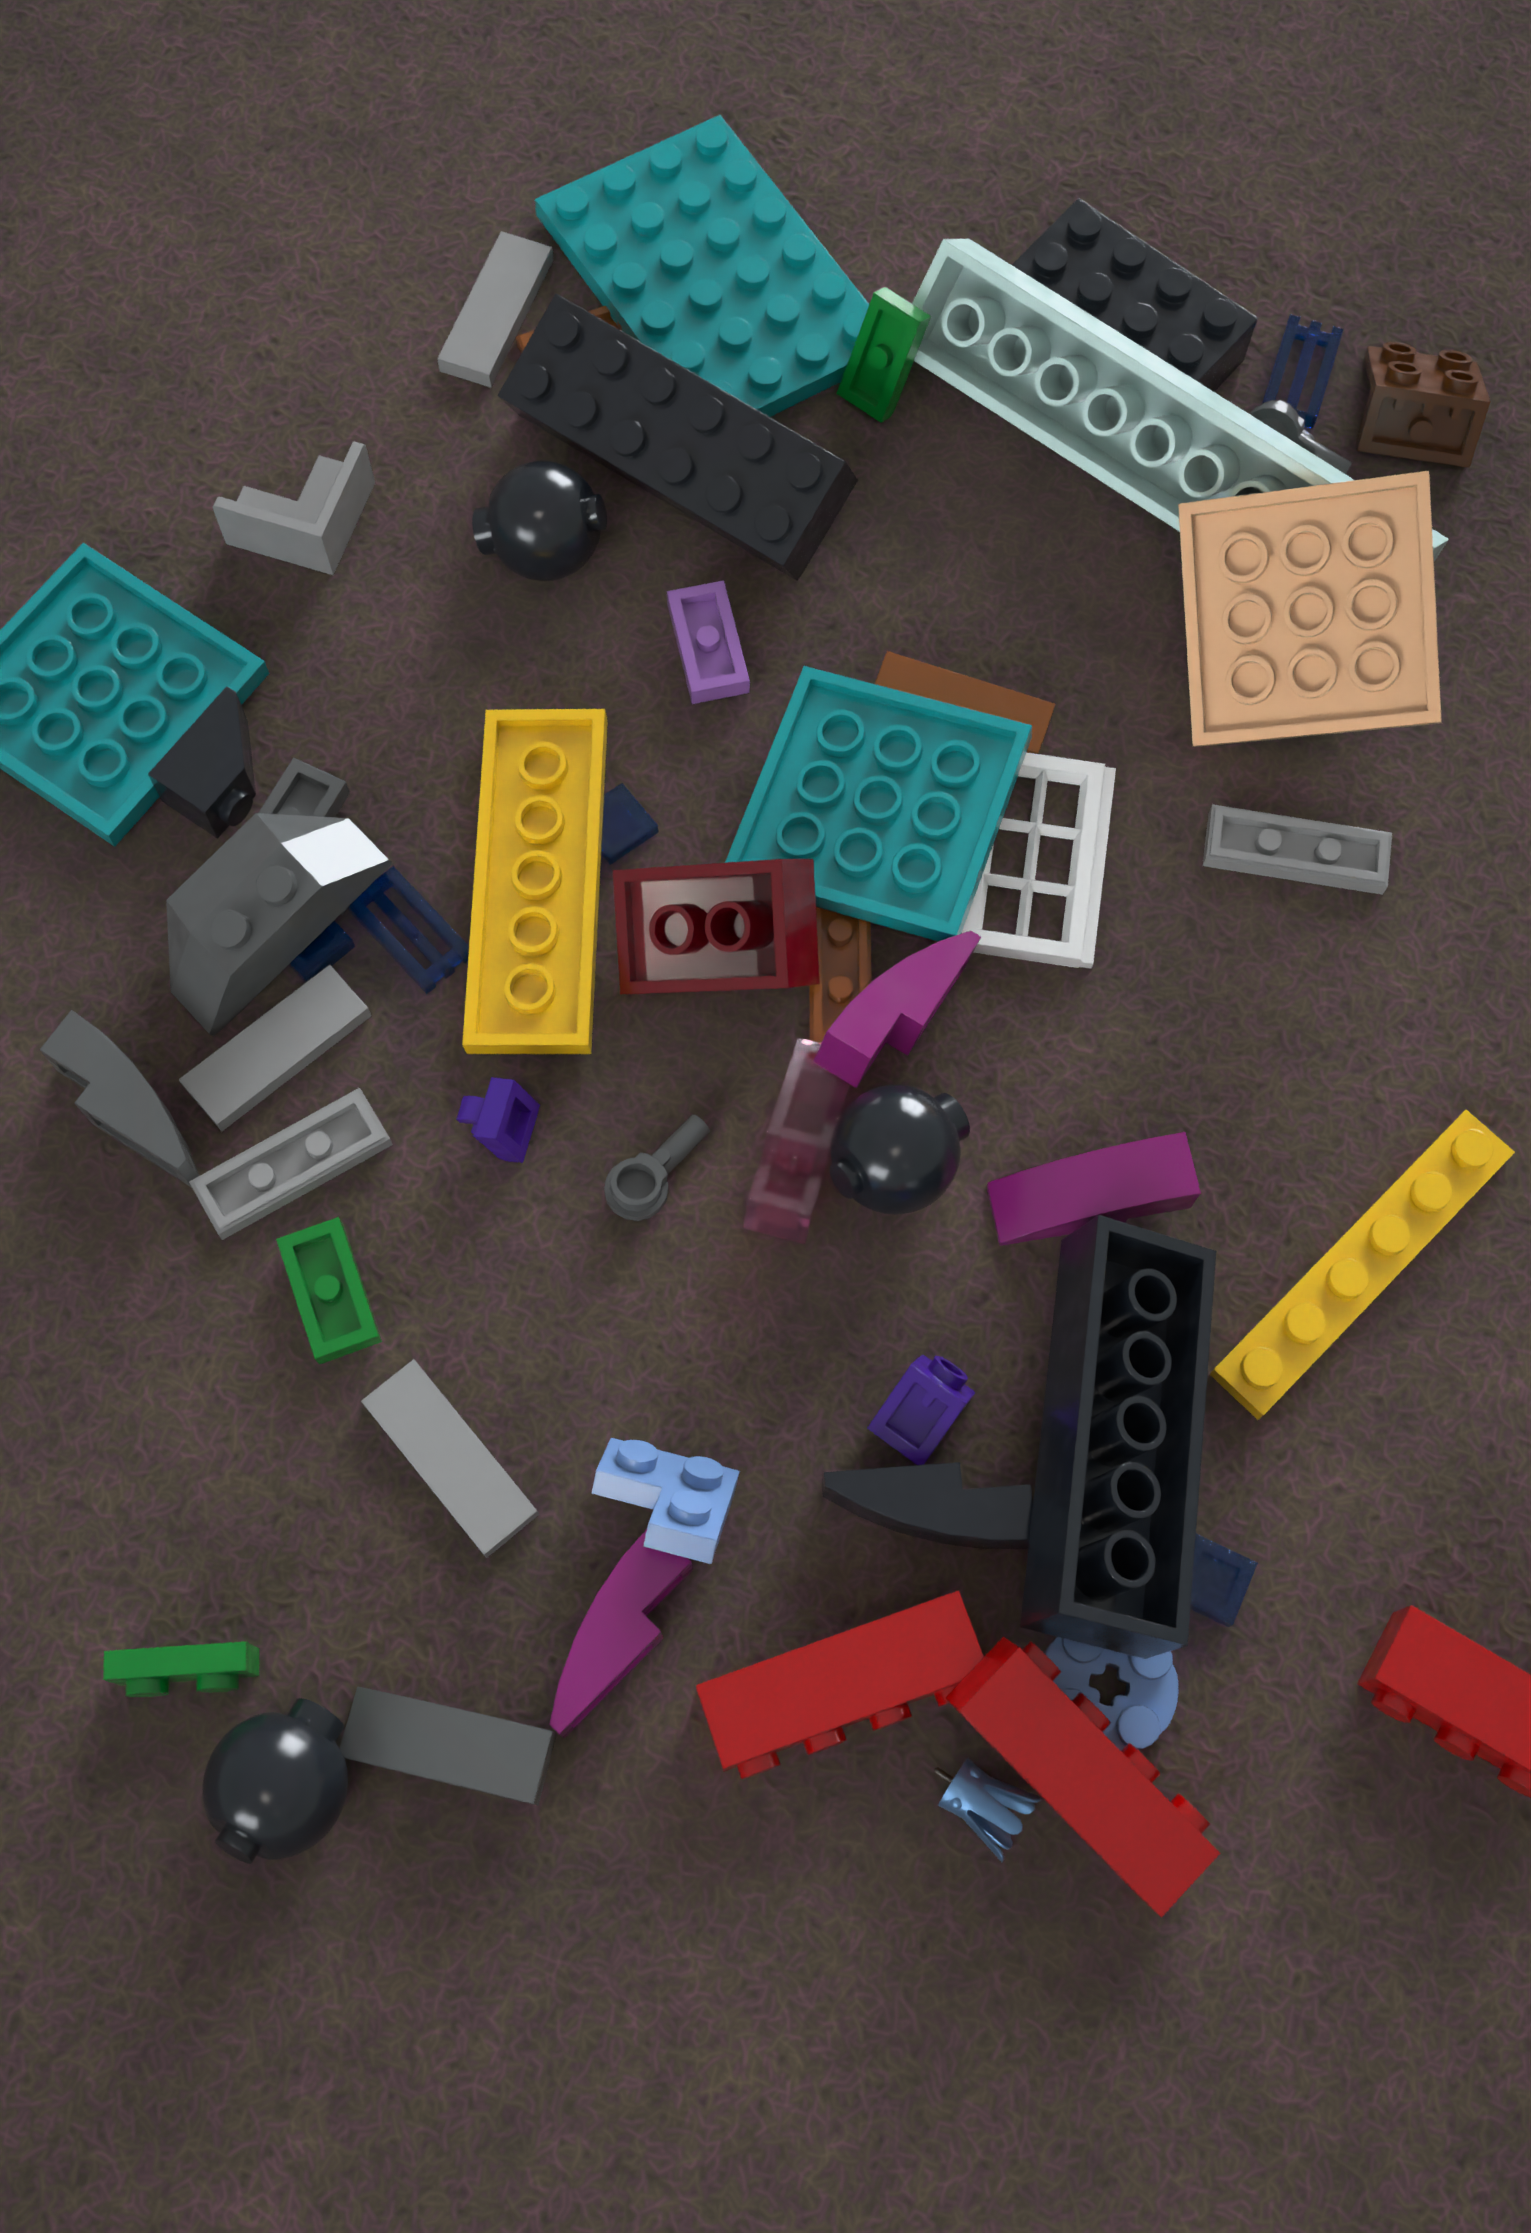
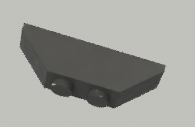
(261, 907)

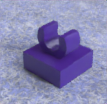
(501, 1119)

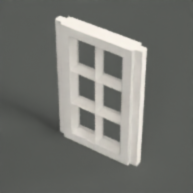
(1085, 874)

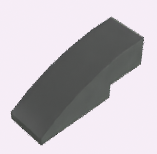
(118, 1095)
(448, 1745)

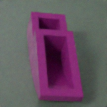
(894, 1008)
(1109, 1182)
(616, 1631)

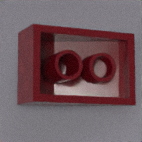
(716, 926)

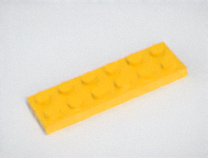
(536, 883)

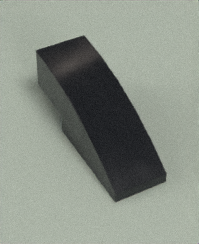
(934, 1506)

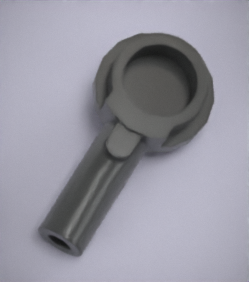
(1286, 421)
(639, 1185)

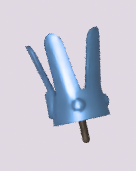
(982, 1805)

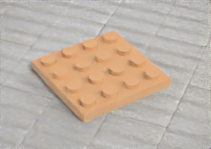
(1311, 610)

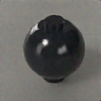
(541, 521)
(897, 1148)
(276, 1783)

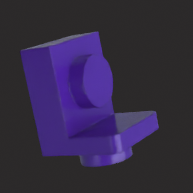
(922, 1407)

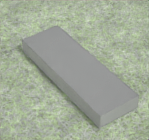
(495, 309)
(1297, 849)
(275, 1047)
(290, 1163)
(450, 1458)

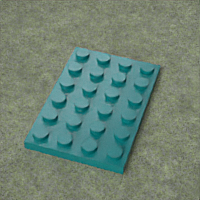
(711, 267)

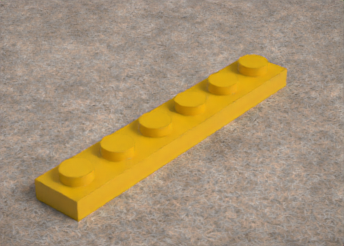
(1361, 1264)

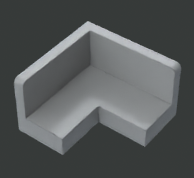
(306, 530)

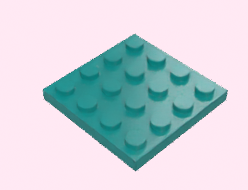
(104, 686)
(885, 799)

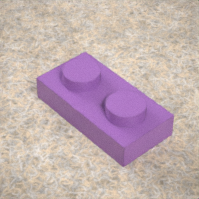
(708, 642)

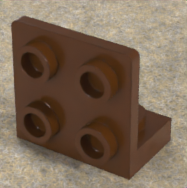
(1423, 405)

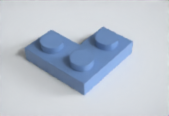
(685, 1493)

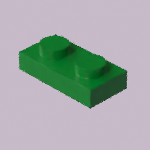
(883, 354)
(328, 1290)
(212, 1666)

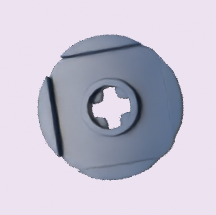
(1134, 1717)

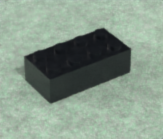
(1140, 294)

